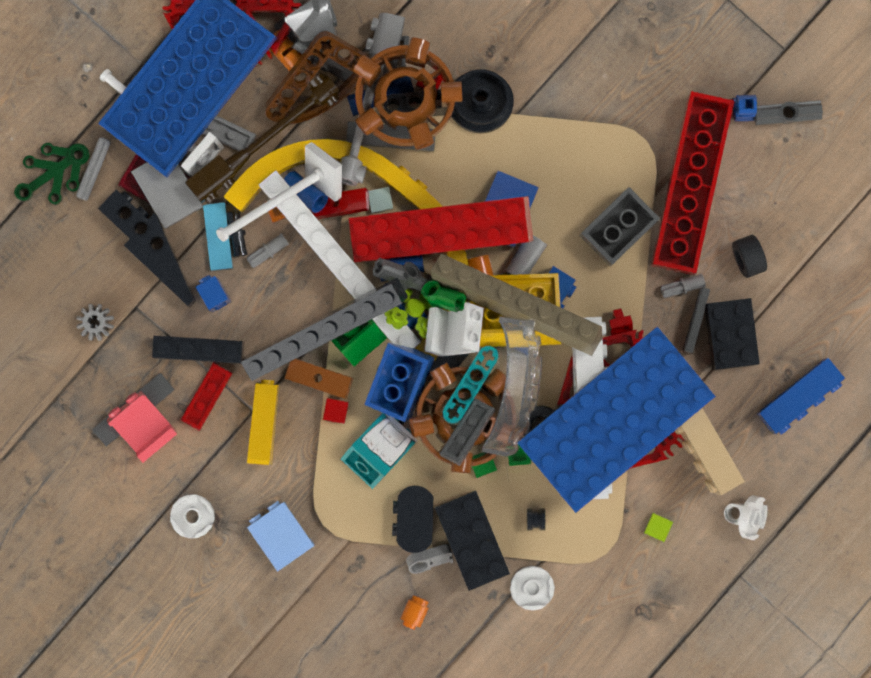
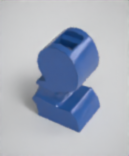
(744, 107)

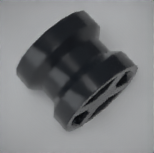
(536, 519)

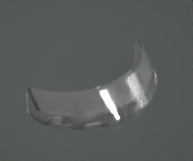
(521, 386)

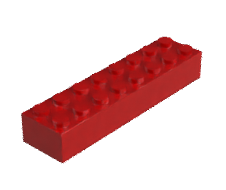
(692, 183)
(441, 229)

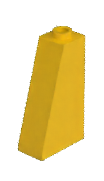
(263, 423)

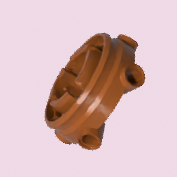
(416, 121)
(422, 425)

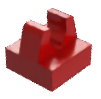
(620, 322)

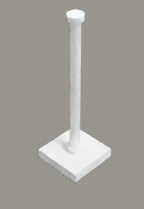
(200, 154)
(320, 171)

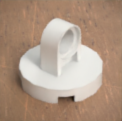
(751, 518)

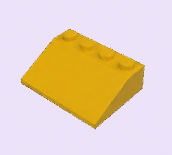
(540, 285)

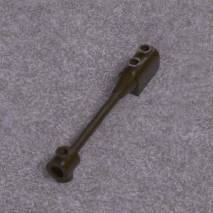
(221, 173)

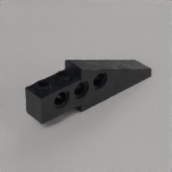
(160, 262)

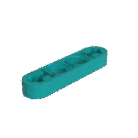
(471, 385)

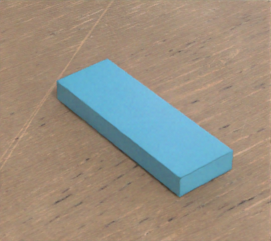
(219, 251)

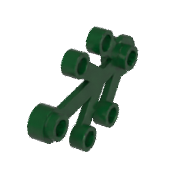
(55, 171)

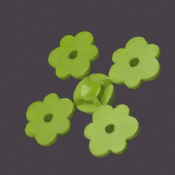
(414, 308)

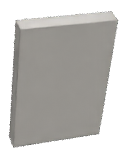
(167, 195)

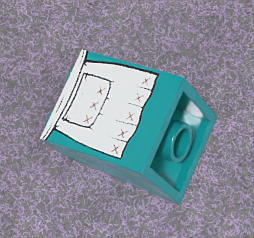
(378, 449)

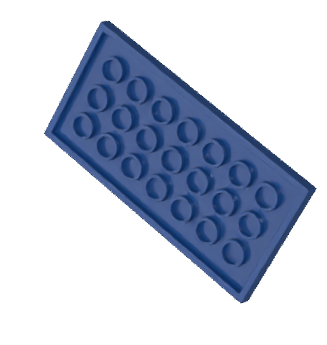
(187, 82)
(616, 419)

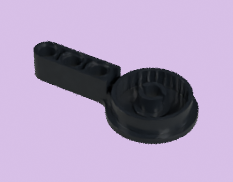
(470, 113)

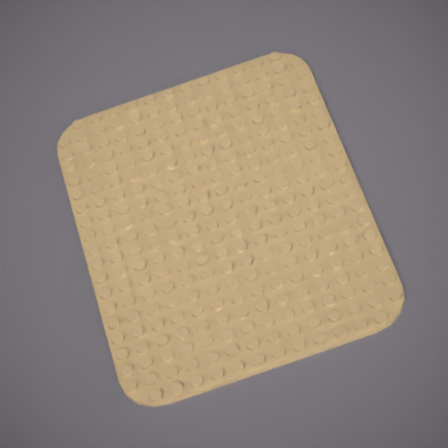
(578, 175)

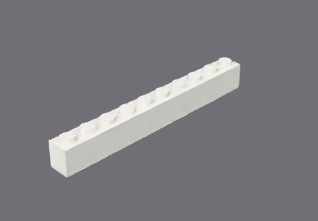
(331, 254)

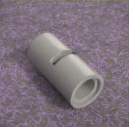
(526, 257)

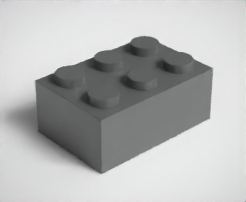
(619, 226)

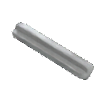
(93, 168)

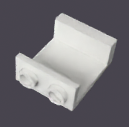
(454, 332)

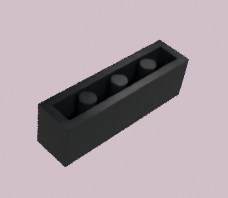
(198, 349)

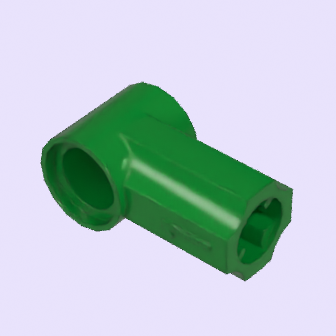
(443, 297)

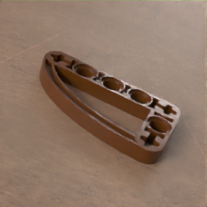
(328, 51)

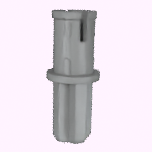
(267, 251)
(683, 286)

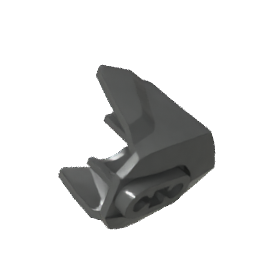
(310, 20)

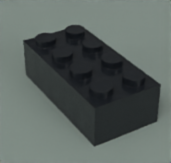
(472, 540)

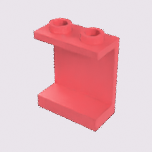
(141, 425)

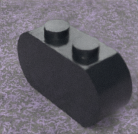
(414, 519)

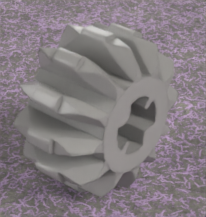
(101, 316)

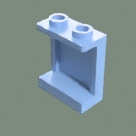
(280, 535)

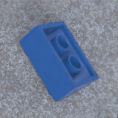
(399, 381)

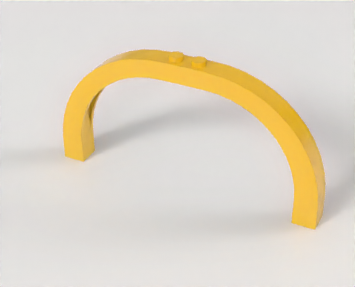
(293, 155)

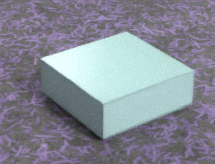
(380, 200)

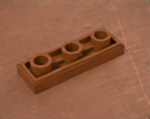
(307, 375)

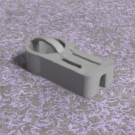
(429, 558)

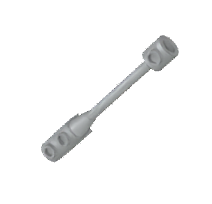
(387, 34)

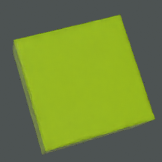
(658, 527)

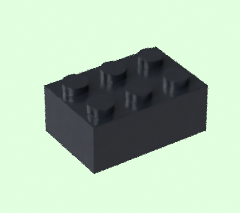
(731, 334)

